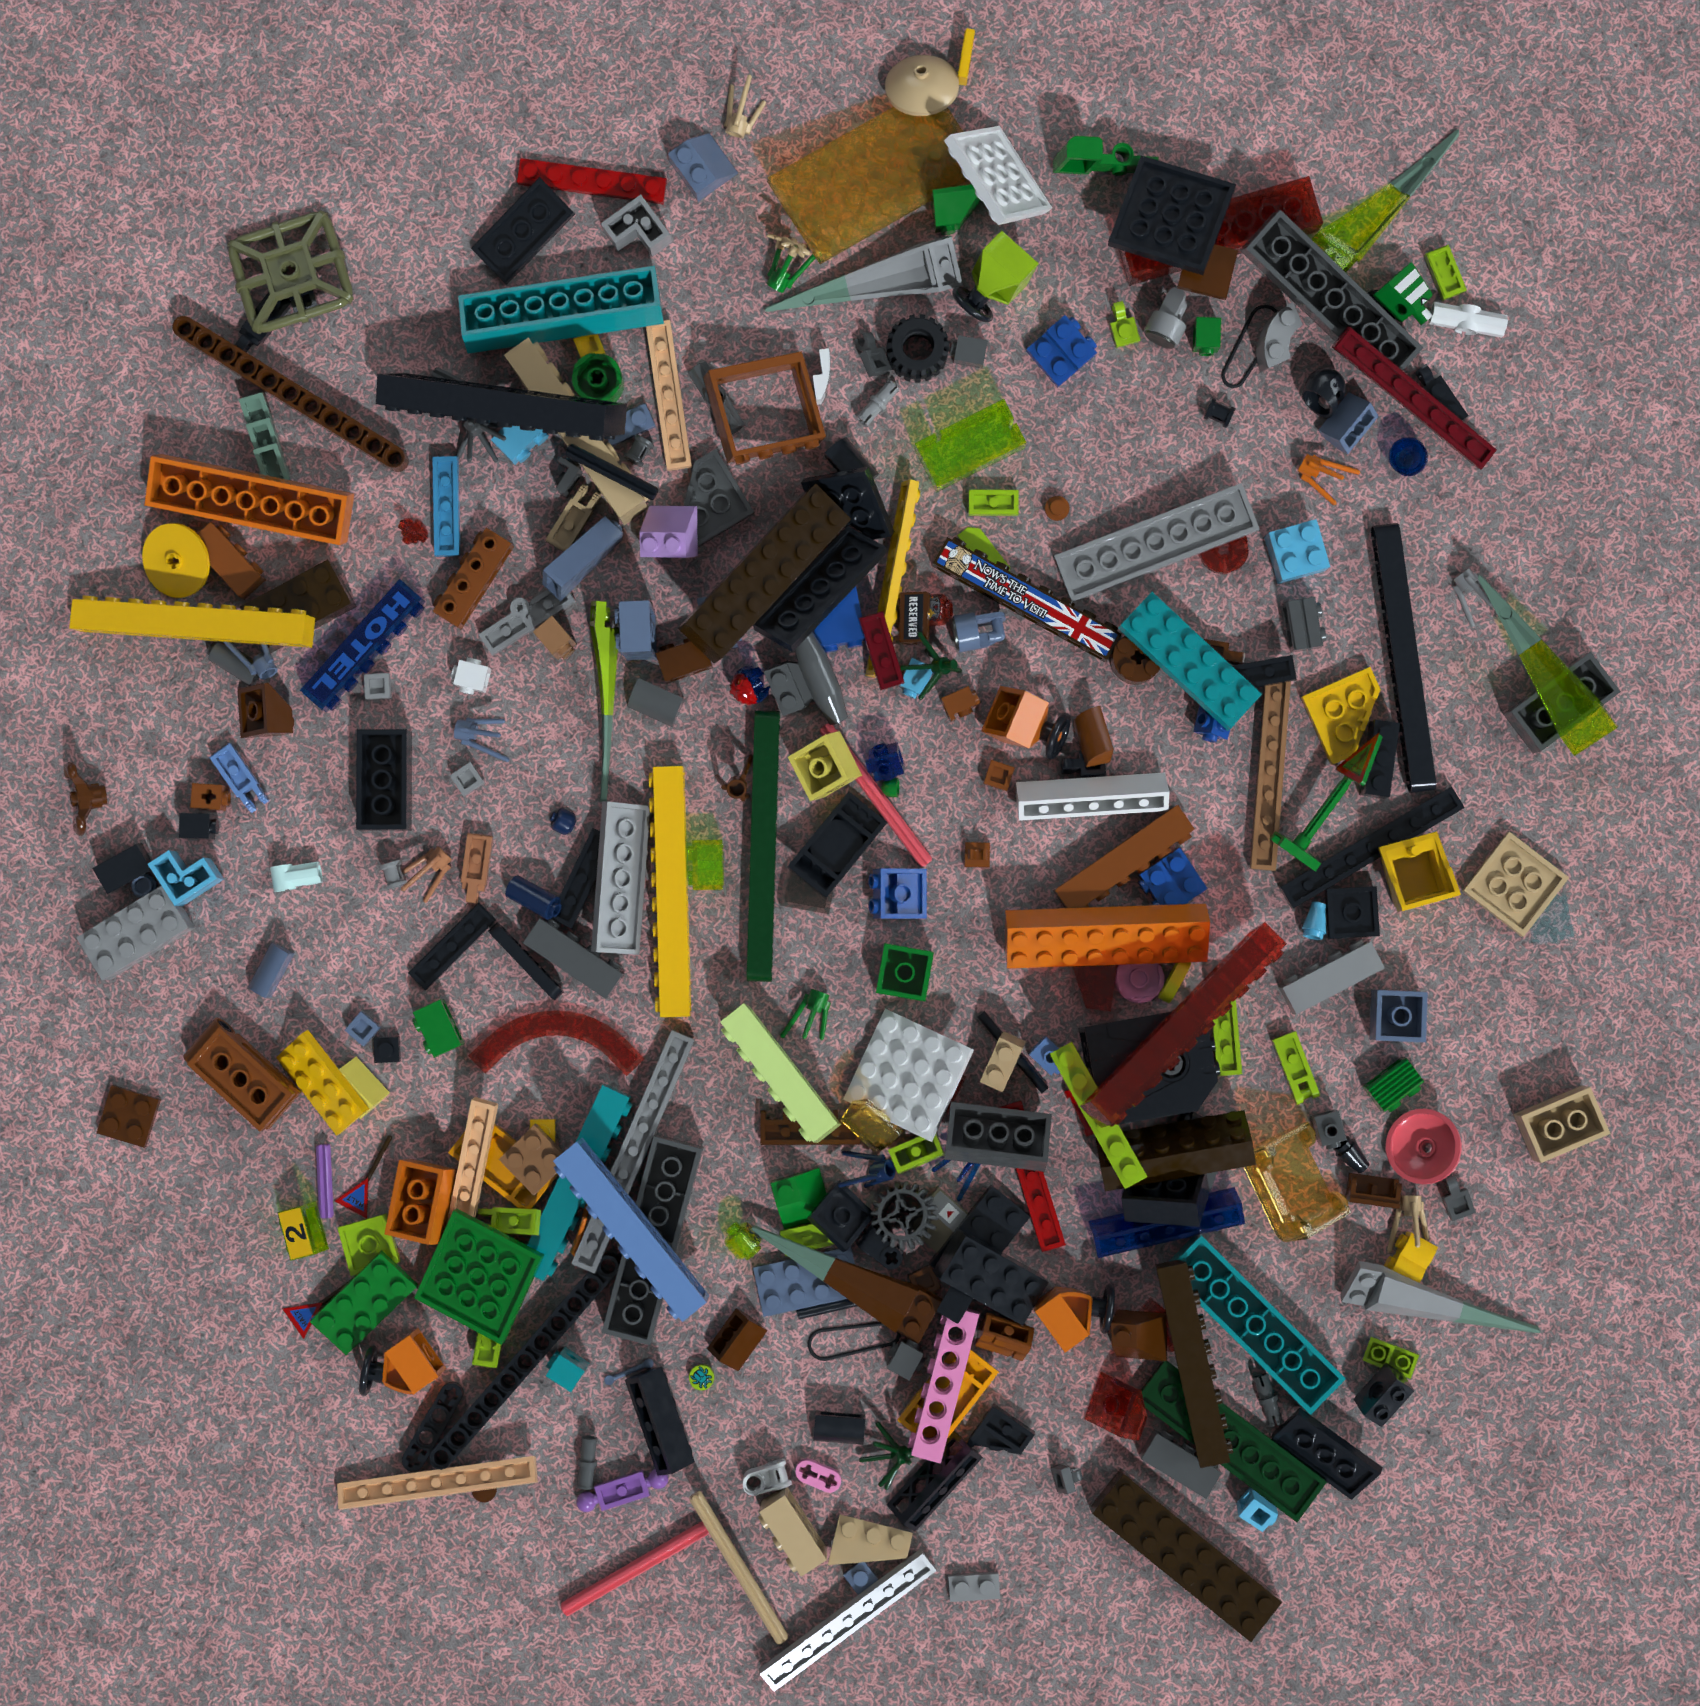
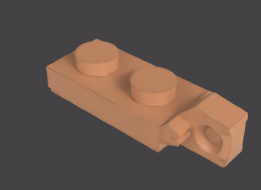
(476, 865)

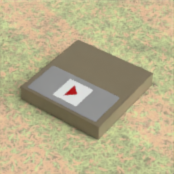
(949, 1215)

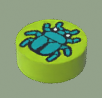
(701, 1377)

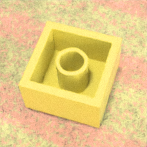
(824, 766)

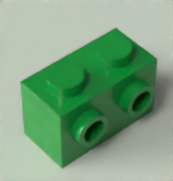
(437, 1028)

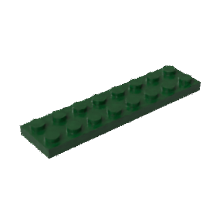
(1254, 1457)

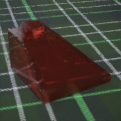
(1117, 1407)

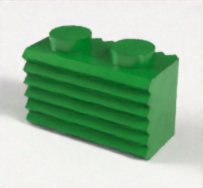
(1393, 1085)

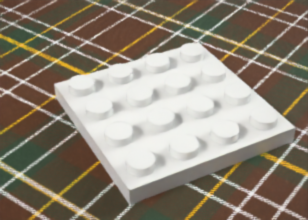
(997, 174)
(909, 1073)

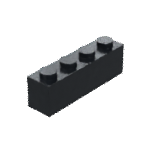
(659, 1421)

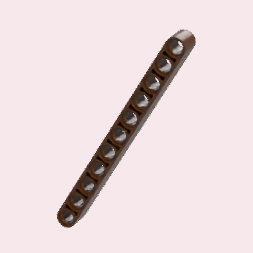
(280, 388)

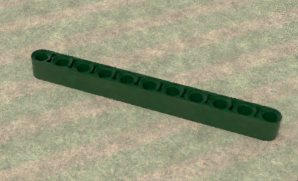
(763, 846)

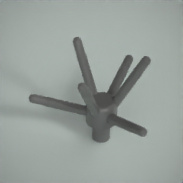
(473, 430)

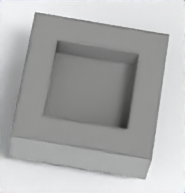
(377, 686)
(467, 779)

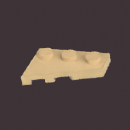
(867, 1542)

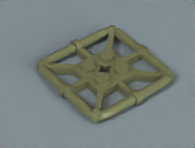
(302, 280)

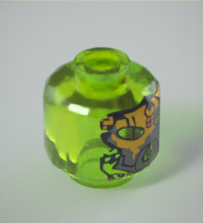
(742, 1240)

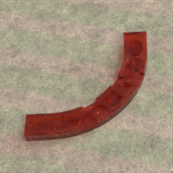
(558, 1023)

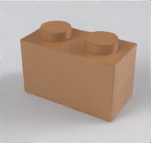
(555, 638)

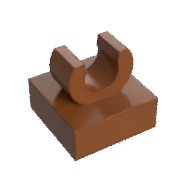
(977, 854)

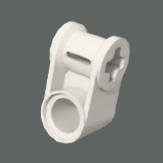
(768, 1478)

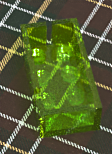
(970, 445)

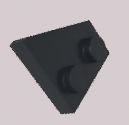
(1001, 1432)

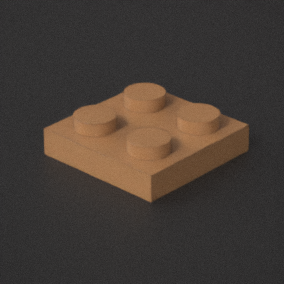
(532, 1159)

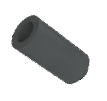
(228, 661)

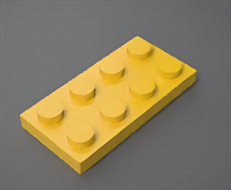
(322, 1082)

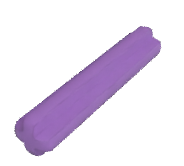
(324, 1180)

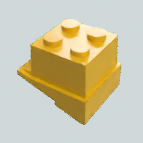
(1418, 872)

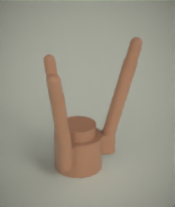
(436, 860)

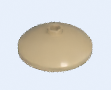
(922, 85)

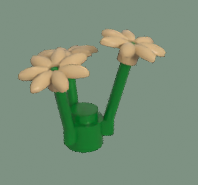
(779, 277)

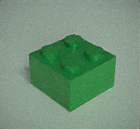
(904, 972)

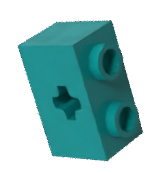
(566, 1368)

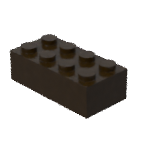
(316, 591)

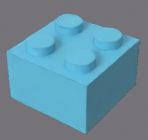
(1297, 551)

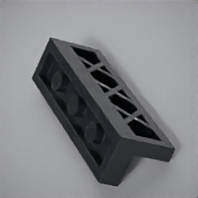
(923, 1504)

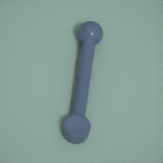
(609, 1379)

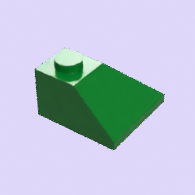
(952, 207)
(798, 1196)

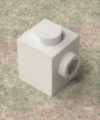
(471, 676)

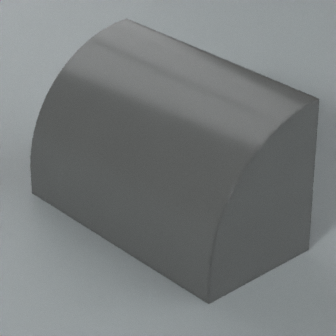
(655, 702)

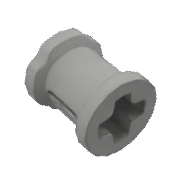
(393, 874)

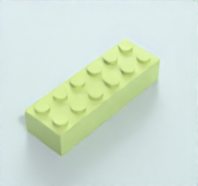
(780, 1072)

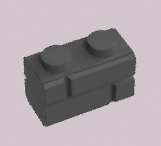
(1303, 624)

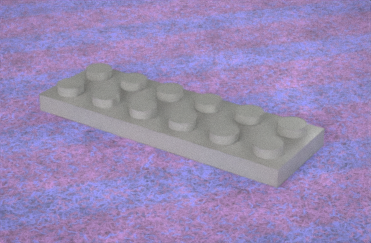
(620, 878)

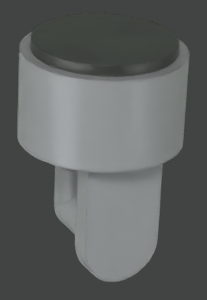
(1166, 325)

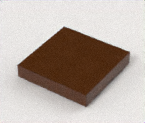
(1216, 277)

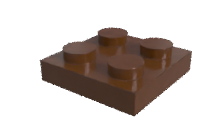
(128, 1116)

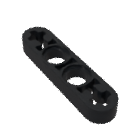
(526, 961)
(433, 1426)

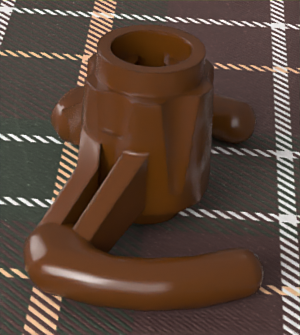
(84, 797)

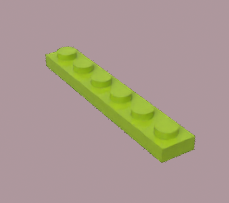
(1110, 1138)

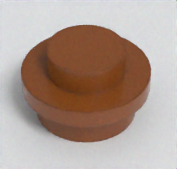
(1057, 508)

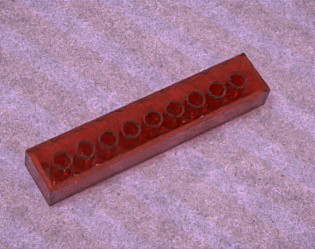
(1181, 1027)

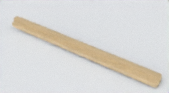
(738, 1567)

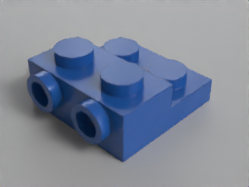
(1062, 350)
(1172, 880)
(898, 893)

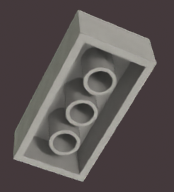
(134, 933)

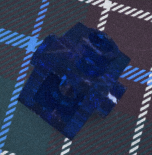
(885, 761)

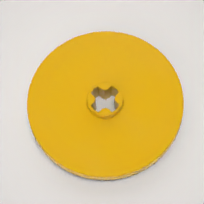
(177, 542)

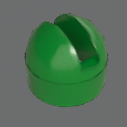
(891, 787)

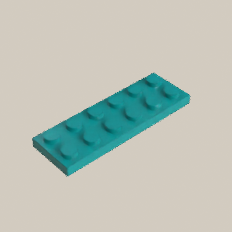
(1189, 661)

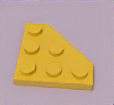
(1342, 713)

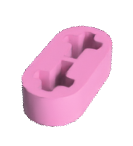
(816, 1481)

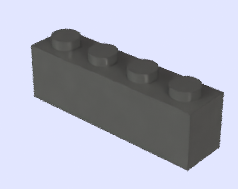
(573, 957)

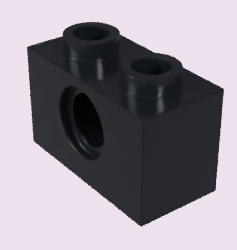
(1383, 1395)

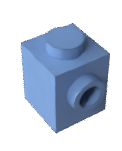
(1041, 1055)

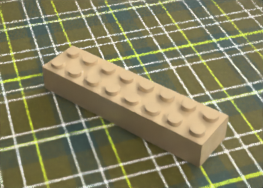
(530, 366)

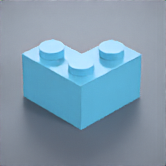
(184, 883)

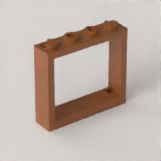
(791, 361)

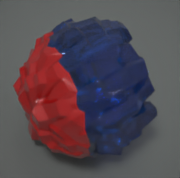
(748, 686)

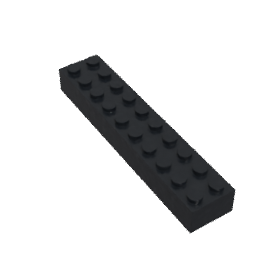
(501, 405)

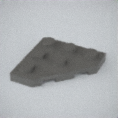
(717, 497)

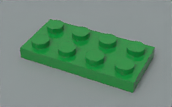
(363, 1302)

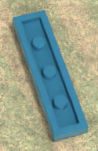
(446, 506)

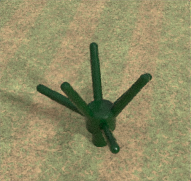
(939, 666)
(898, 1455)

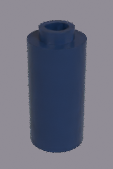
(533, 897)

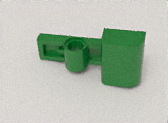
(1086, 155)

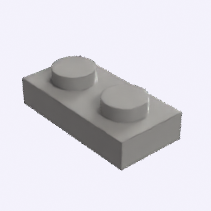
(974, 1586)

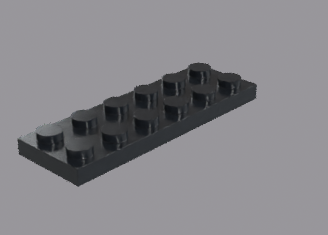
(820, 588)

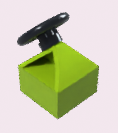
(998, 275)

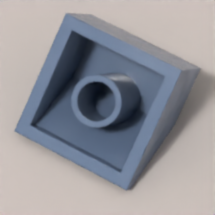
(701, 165)

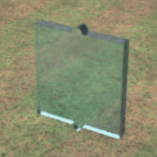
(1553, 923)

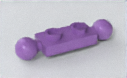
(621, 1490)

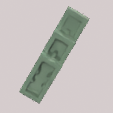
(264, 436)

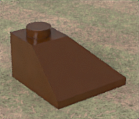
(263, 712)
(1139, 1335)

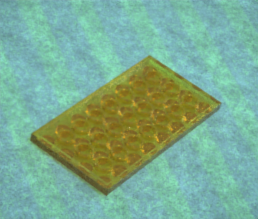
(867, 179)

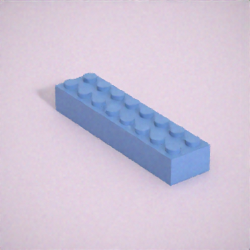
(631, 1229)

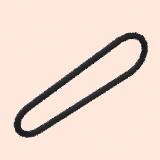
(1237, 345)
(851, 1352)

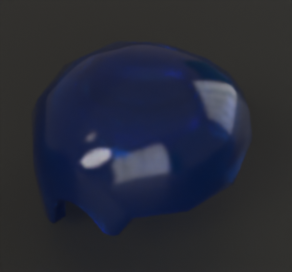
(1414, 454)

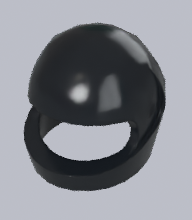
(1326, 384)

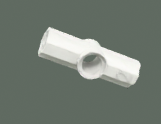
(1468, 319)

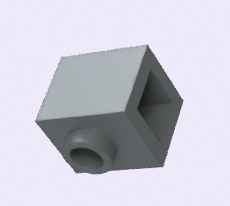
(1322, 1122)
(905, 1358)

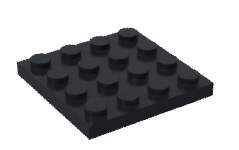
(1172, 215)

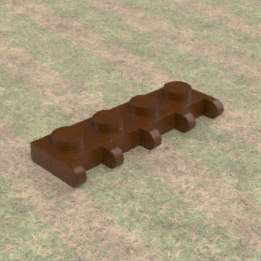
(786, 1133)

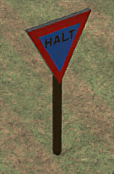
(357, 1197)
(302, 1314)

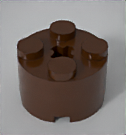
(1127, 669)

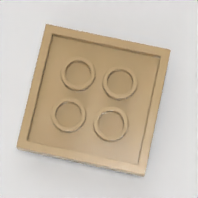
(1515, 884)

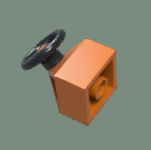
(1022, 720)
(1069, 1313)
(406, 1365)

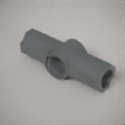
(697, 374)

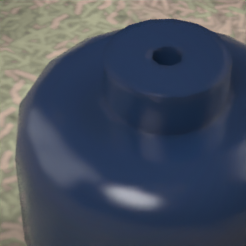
(563, 821)

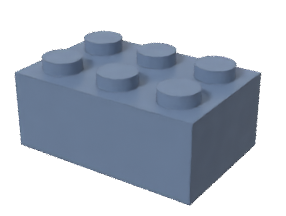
(637, 630)

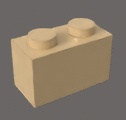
(1003, 1061)

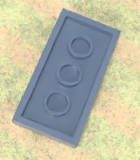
(790, 1287)

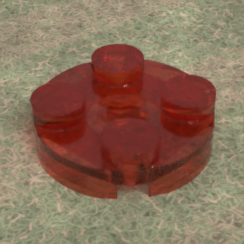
(1226, 563)

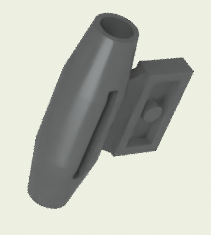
(807, 680)

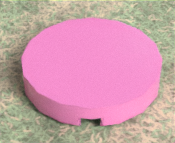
(1132, 976)

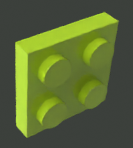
(365, 1240)

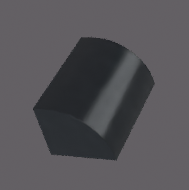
(845, 456)
(123, 868)
(839, 1427)

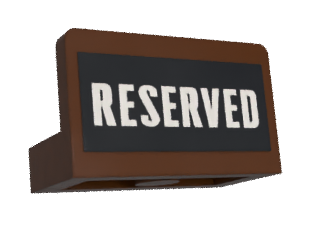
(914, 617)

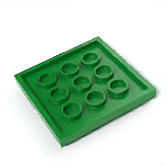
(479, 1276)

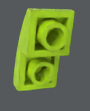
(1382, 1352)

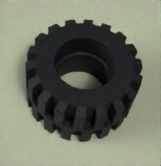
(917, 368)

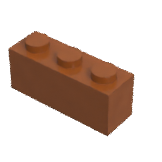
(230, 561)

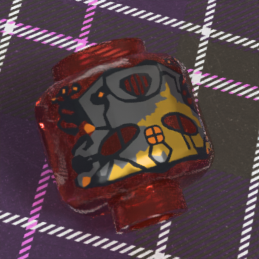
(940, 609)

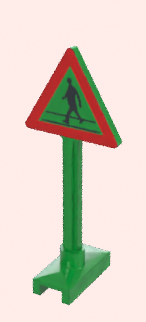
(1355, 769)

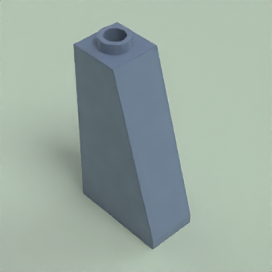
(581, 558)

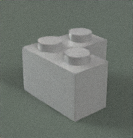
(634, 222)

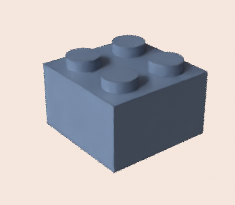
(1398, 1015)

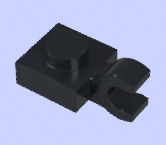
(1074, 765)

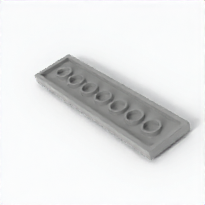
(1157, 542)

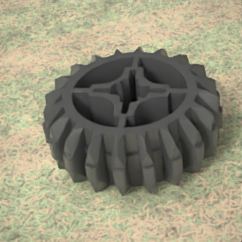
(901, 1204)

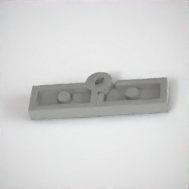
(523, 619)

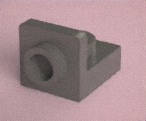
(568, 480)

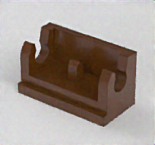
(1373, 1190)

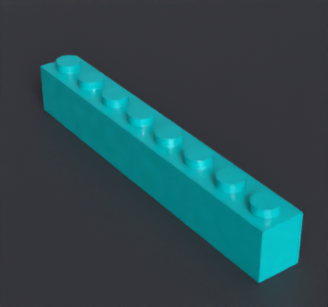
(561, 1209)

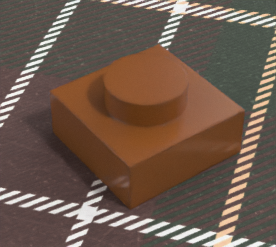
(998, 775)

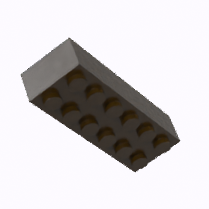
(1186, 1148)

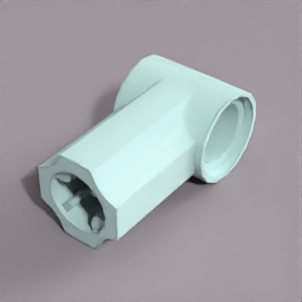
(293, 876)

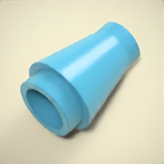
(1315, 922)

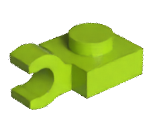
(1124, 329)

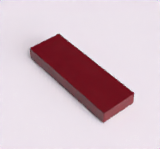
(881, 650)

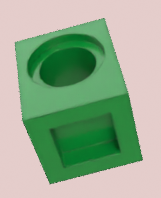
(1206, 335)

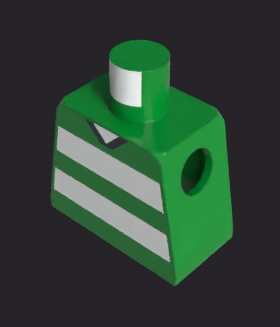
(1406, 295)

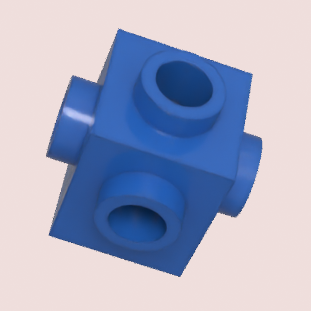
(1209, 727)

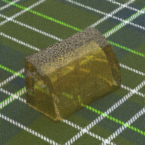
(870, 1124)

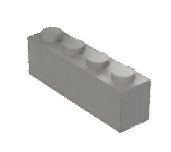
(1331, 977)

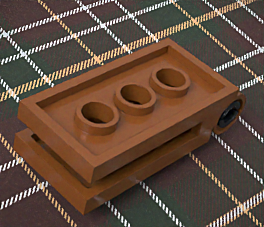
(207, 1060)

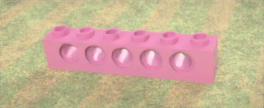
(933, 1448)

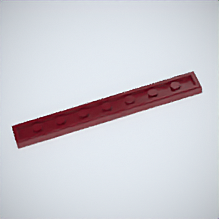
(1414, 398)

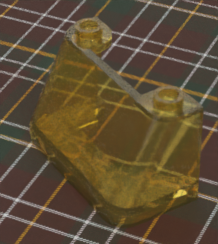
(1293, 1186)

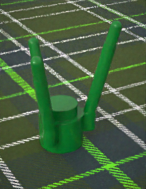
(816, 1002)

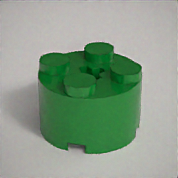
(600, 367)

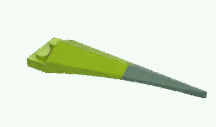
(606, 663)

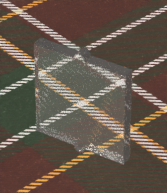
(1029, 325)

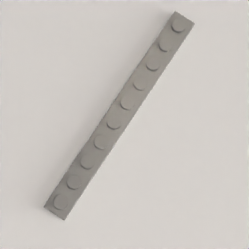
(638, 1140)

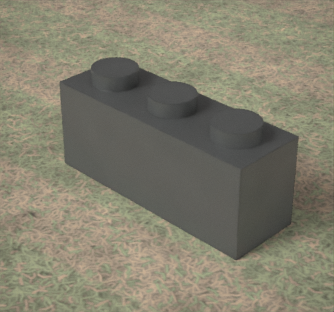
(1179, 1462)

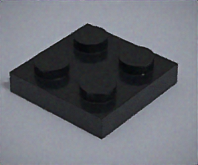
(1352, 912)
(841, 1216)

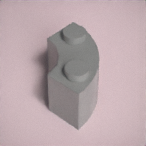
(1276, 336)

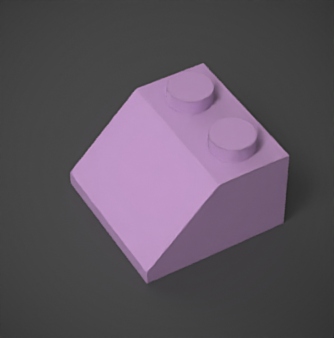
(669, 532)

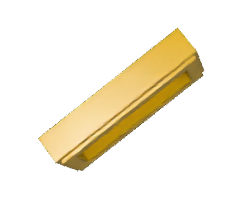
(966, 56)

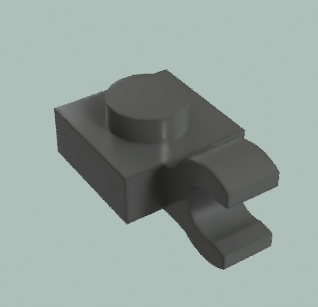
(872, 357)
(1458, 1201)

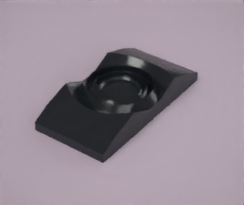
(837, 845)

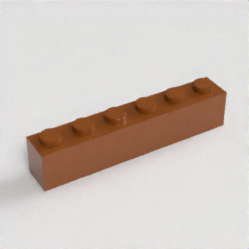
(1125, 859)

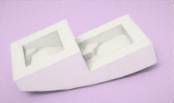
(822, 380)

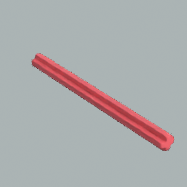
(887, 809)
(634, 1569)

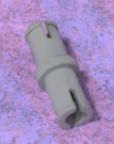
(877, 403)

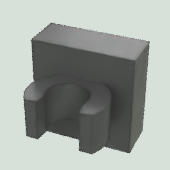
(1065, 1478)

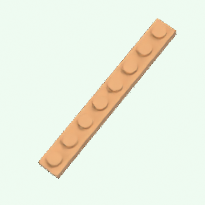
(437, 1482)

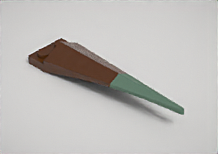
(892, 1302)

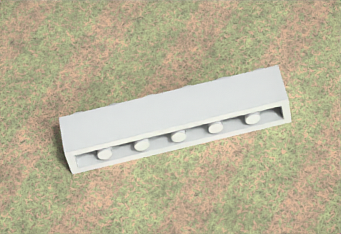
(1092, 796)

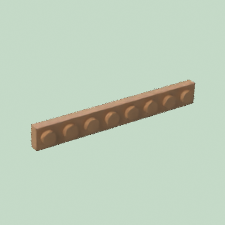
(1270, 776)

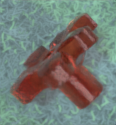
(412, 531)

